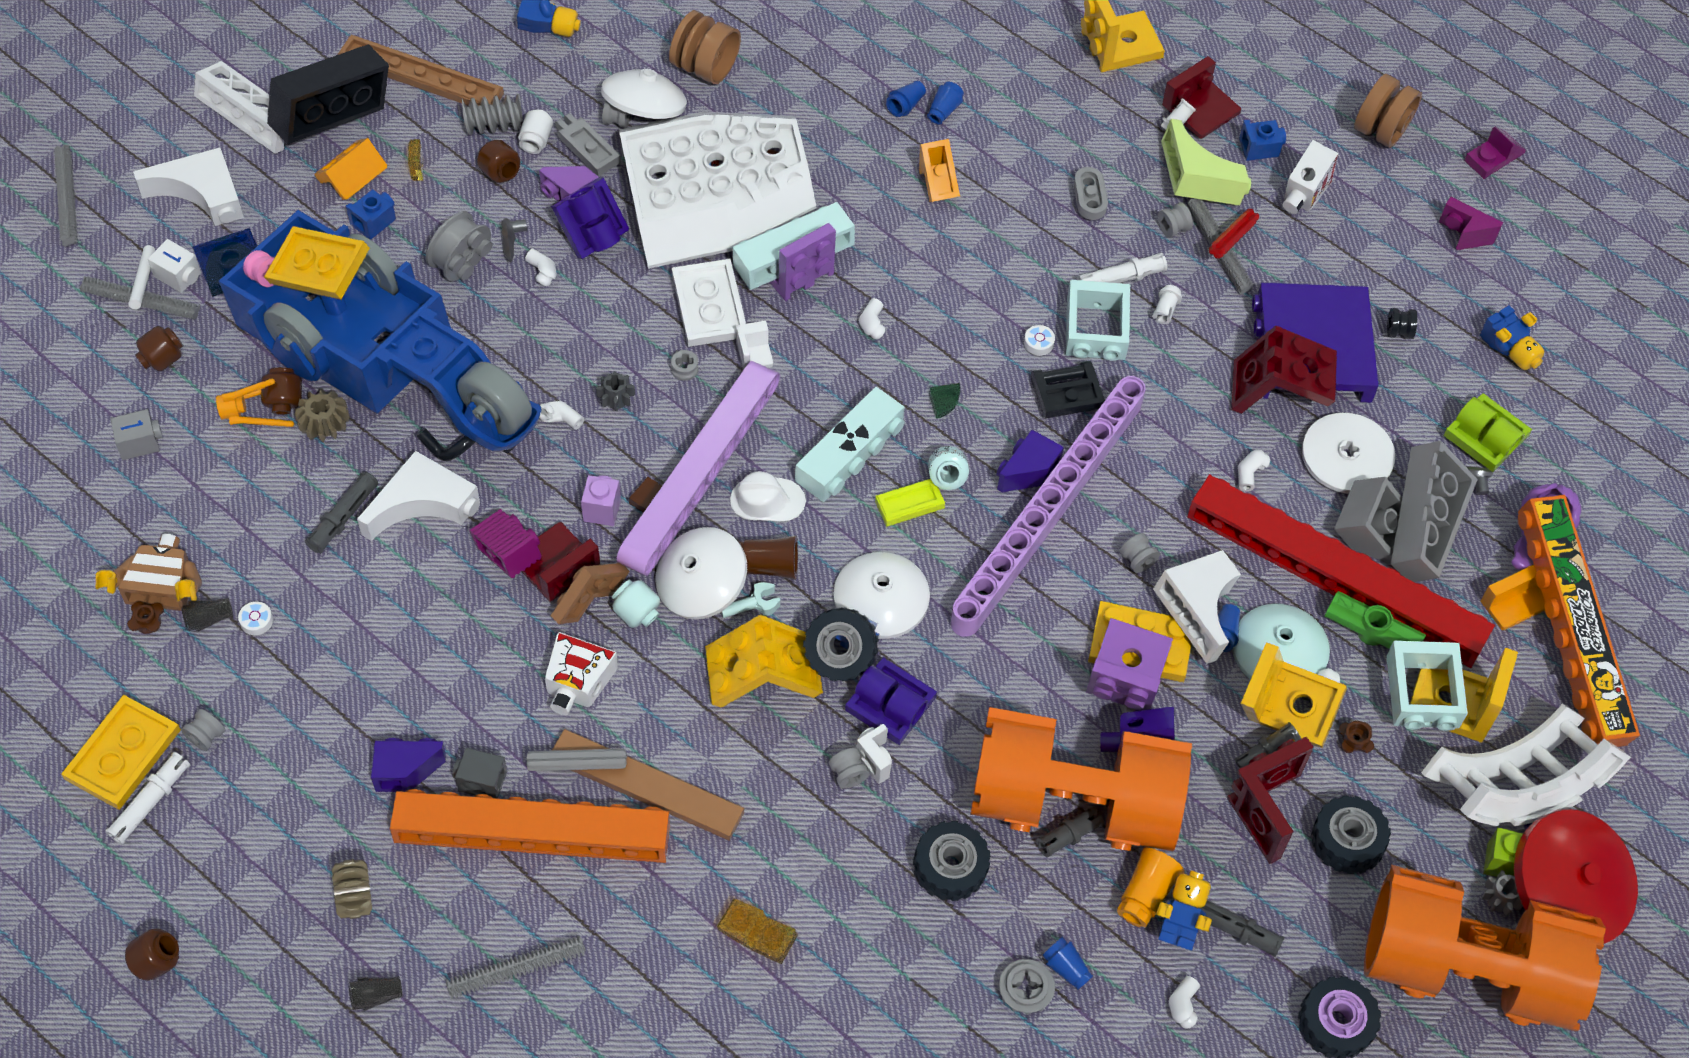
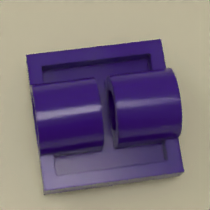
(591, 218)
(890, 698)

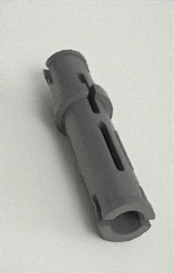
(334, 521)
(1243, 929)

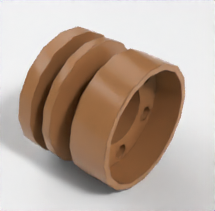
(704, 47)

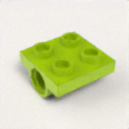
(1487, 431)

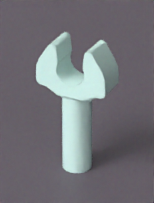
(755, 601)

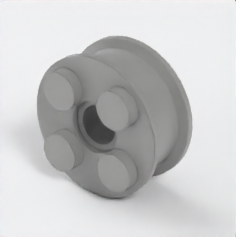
(458, 246)

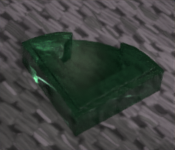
(944, 399)

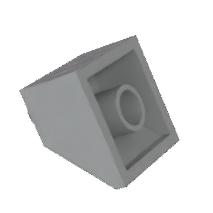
(1371, 518)

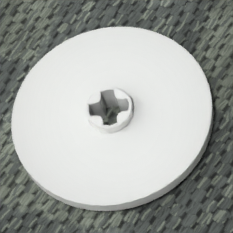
(1328, 461)

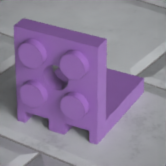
(806, 261)
(1124, 684)

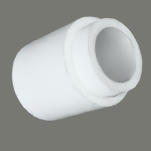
(535, 131)

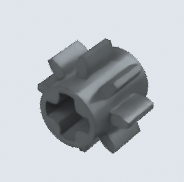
(615, 391)

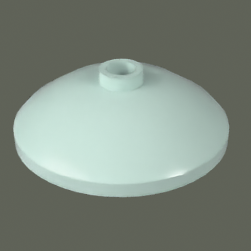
(1307, 644)

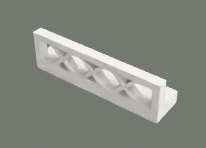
(235, 105)

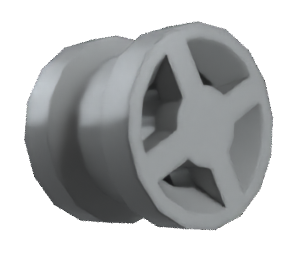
(614, 115)
(1175, 220)
(1139, 553)
(203, 730)
(849, 768)

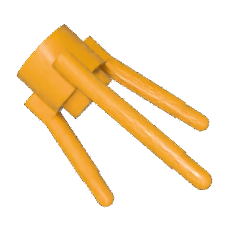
(232, 404)

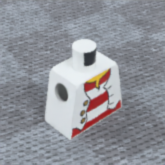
(1310, 178)
(577, 672)

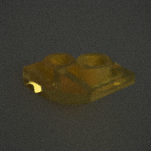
(756, 931)

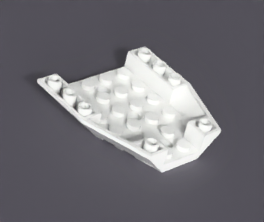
(710, 208)

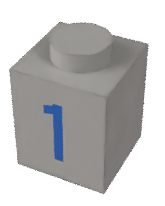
(136, 434)

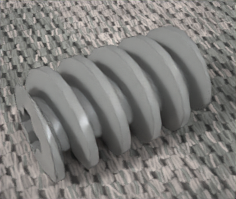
(492, 114)

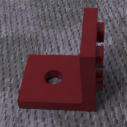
(1280, 361)
(1255, 804)

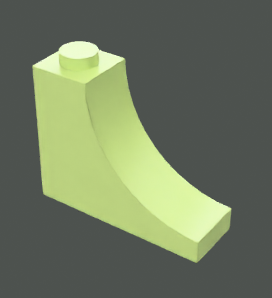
(1199, 172)

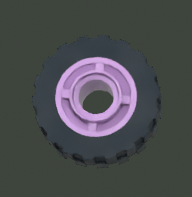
(1354, 1003)

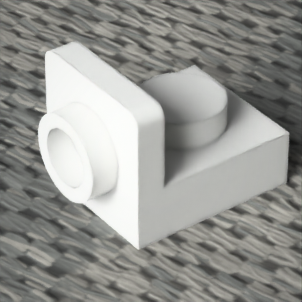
(874, 754)

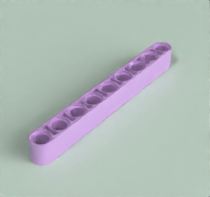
(698, 468)

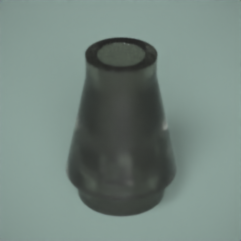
(205, 613)
(373, 991)

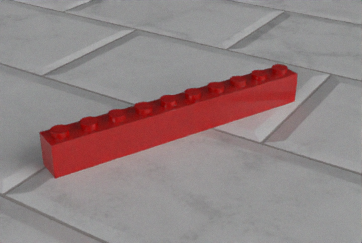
(1335, 566)

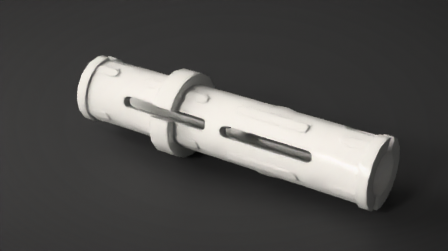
(1131, 270)
(148, 797)

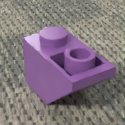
(563, 181)

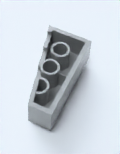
(1430, 510)

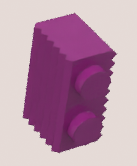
(506, 542)

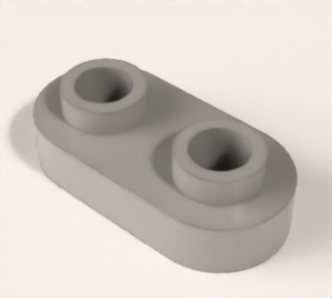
(1090, 199)

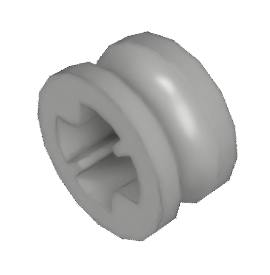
(677, 361)

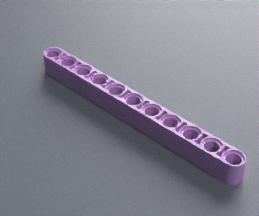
(1046, 514)

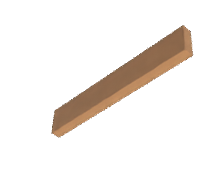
(429, 75)
(660, 790)

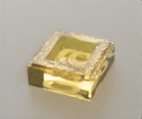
(415, 159)

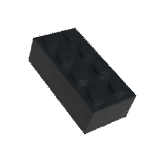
(327, 93)

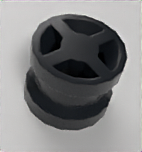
(1402, 323)

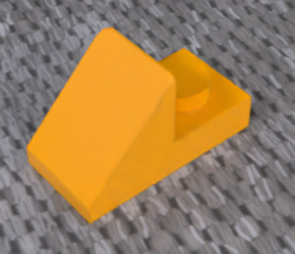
(939, 170)

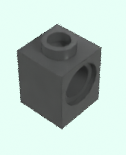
(480, 773)

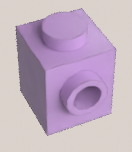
(601, 500)

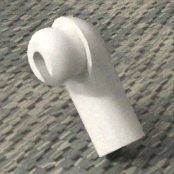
(870, 322)
(1181, 1005)

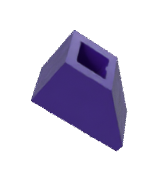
(1030, 464)
(405, 764)

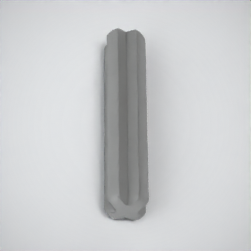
(576, 759)

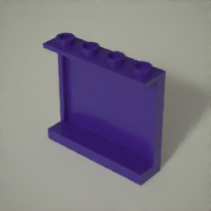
(1331, 317)

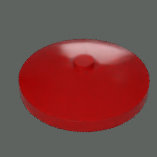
(1578, 866)

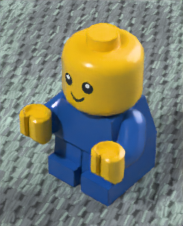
(544, 17)
(1512, 337)
(1184, 913)

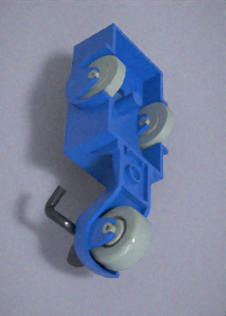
(337, 344)

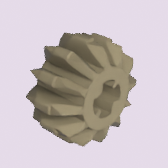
(322, 415)
(351, 889)

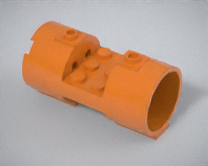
(1143, 791)
(1542, 966)

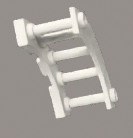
(1532, 801)

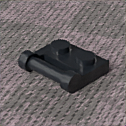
(1068, 396)

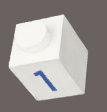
(174, 266)

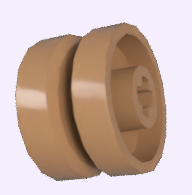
(1388, 110)

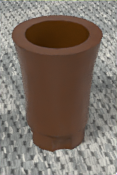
(772, 556)

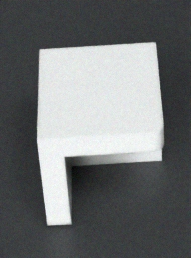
(753, 344)

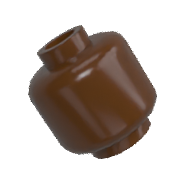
(498, 161)
(158, 348)
(284, 393)
(152, 954)

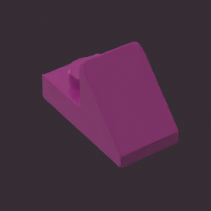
(1494, 153)
(1476, 227)

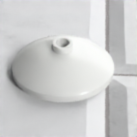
(644, 94)
(712, 581)
(895, 606)

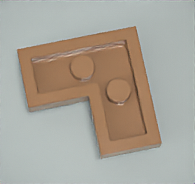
(588, 584)

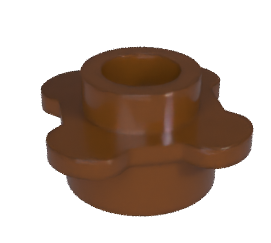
(149, 624)
(1359, 729)

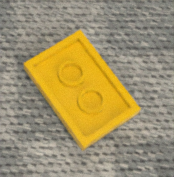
(317, 262)
(1178, 656)
(121, 752)

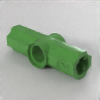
(1358, 617)

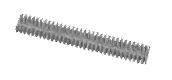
(65, 195)
(1212, 232)
(151, 300)
(511, 968)

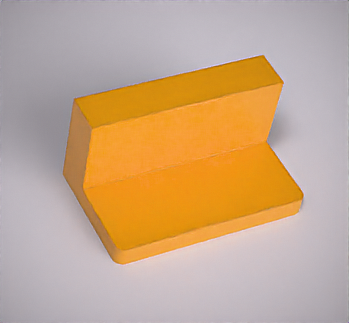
(352, 168)
(1514, 598)

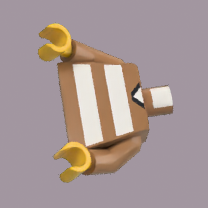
(154, 576)

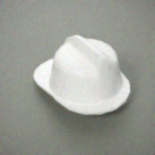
(767, 498)

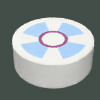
(1039, 340)
(255, 618)

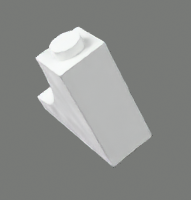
(197, 178)
(420, 490)
(1192, 598)

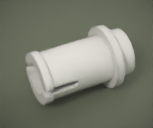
(1181, 112)
(1169, 298)

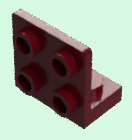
(1211, 103)
(560, 561)

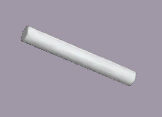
(141, 278)

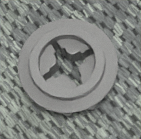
(1038, 977)

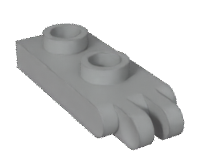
(587, 144)

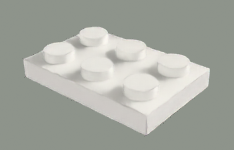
(708, 301)

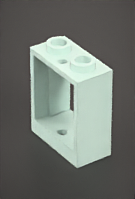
(1097, 296)
(1426, 656)

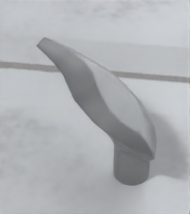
(508, 230)
(1482, 483)

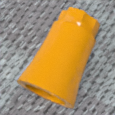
(1148, 886)

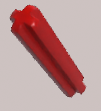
(1233, 233)

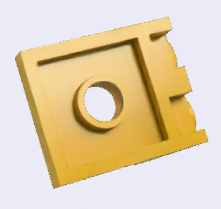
(1106, 35)
(763, 656)
(1279, 684)
(1483, 694)

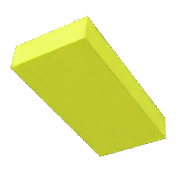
(909, 502)

